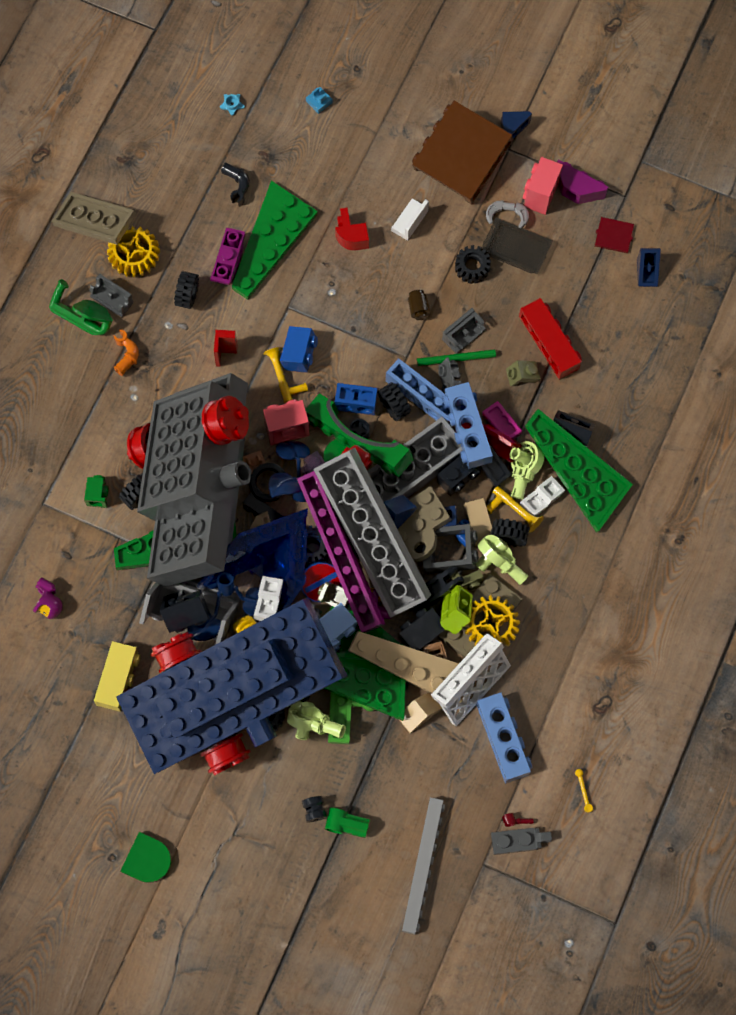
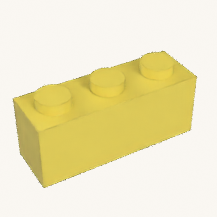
(116, 675)

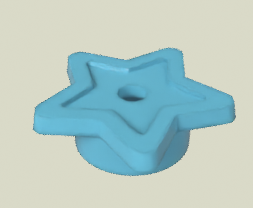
(231, 98)

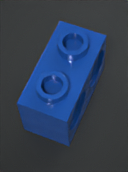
(356, 399)

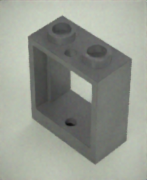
(471, 554)

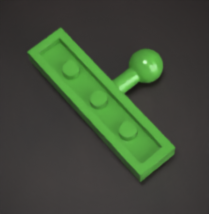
(341, 713)

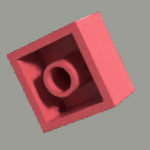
(542, 185)
(286, 422)

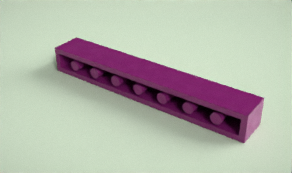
(342, 555)

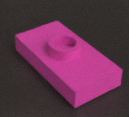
(501, 420)

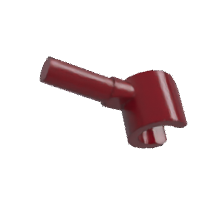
(509, 820)

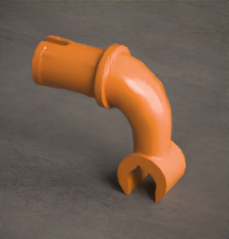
(130, 356)

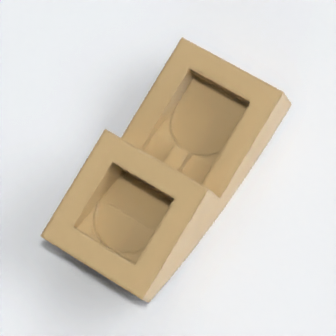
(478, 518)

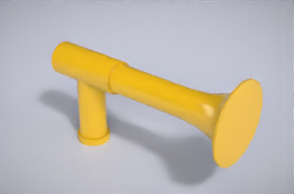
(274, 355)
(502, 496)

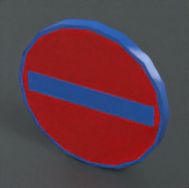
(317, 575)

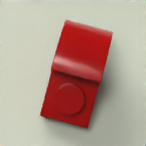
(351, 236)

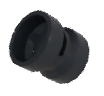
(360, 426)
(314, 809)

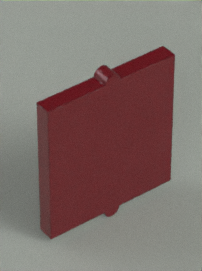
(614, 235)

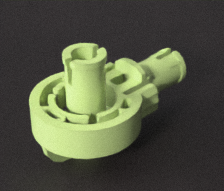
(525, 466)
(498, 553)
(309, 718)

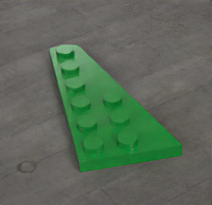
(275, 231)
(586, 476)
(370, 686)

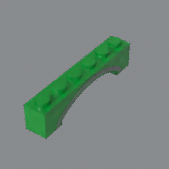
(390, 456)

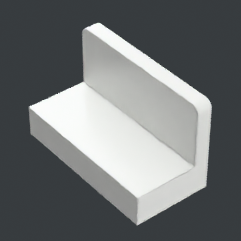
(410, 218)

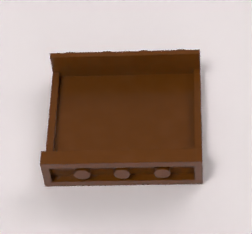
(462, 151)

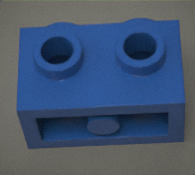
(298, 349)

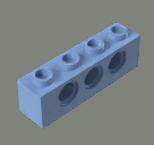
(418, 390)
(462, 395)
(510, 770)

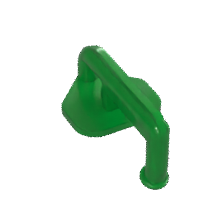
(81, 312)

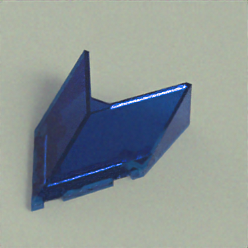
(270, 551)

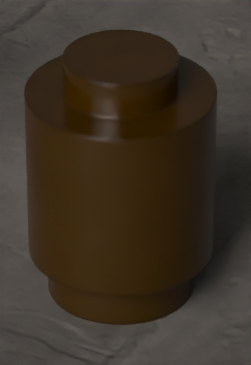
(418, 304)

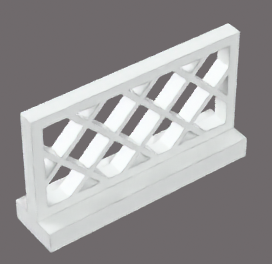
(462, 678)

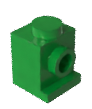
(96, 491)

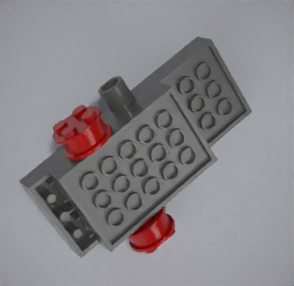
(192, 476)

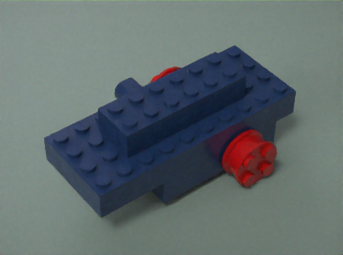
(229, 689)

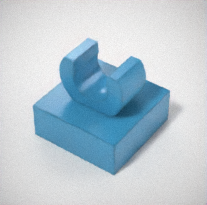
(319, 100)

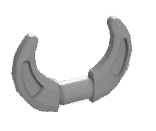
(519, 209)

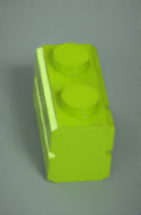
(456, 609)

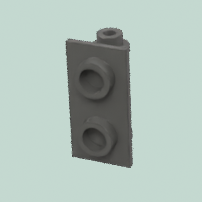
(449, 372)

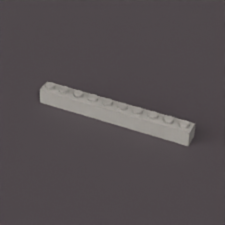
(422, 870)

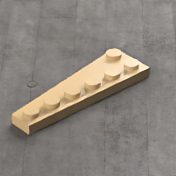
(407, 663)

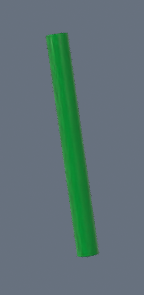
(457, 357)

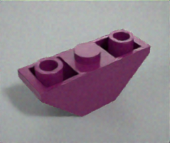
(579, 186)
(228, 256)

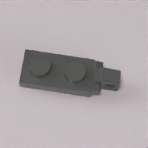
(518, 840)

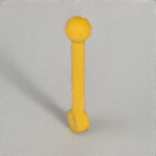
(588, 807)

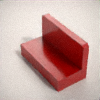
(224, 342)
(500, 442)

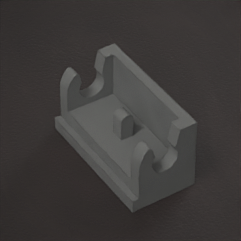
(111, 296)
(463, 331)

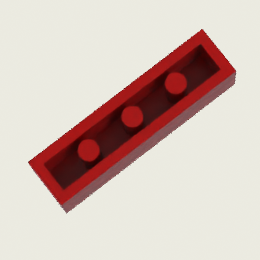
(550, 338)

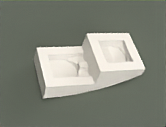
(542, 497)
(268, 598)

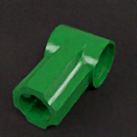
(342, 822)

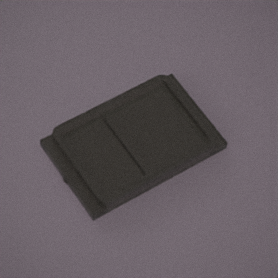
(516, 246)

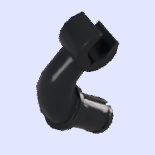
(240, 177)

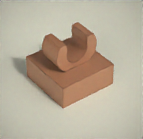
(254, 460)

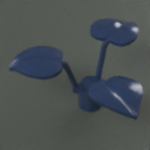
(282, 482)
(225, 587)

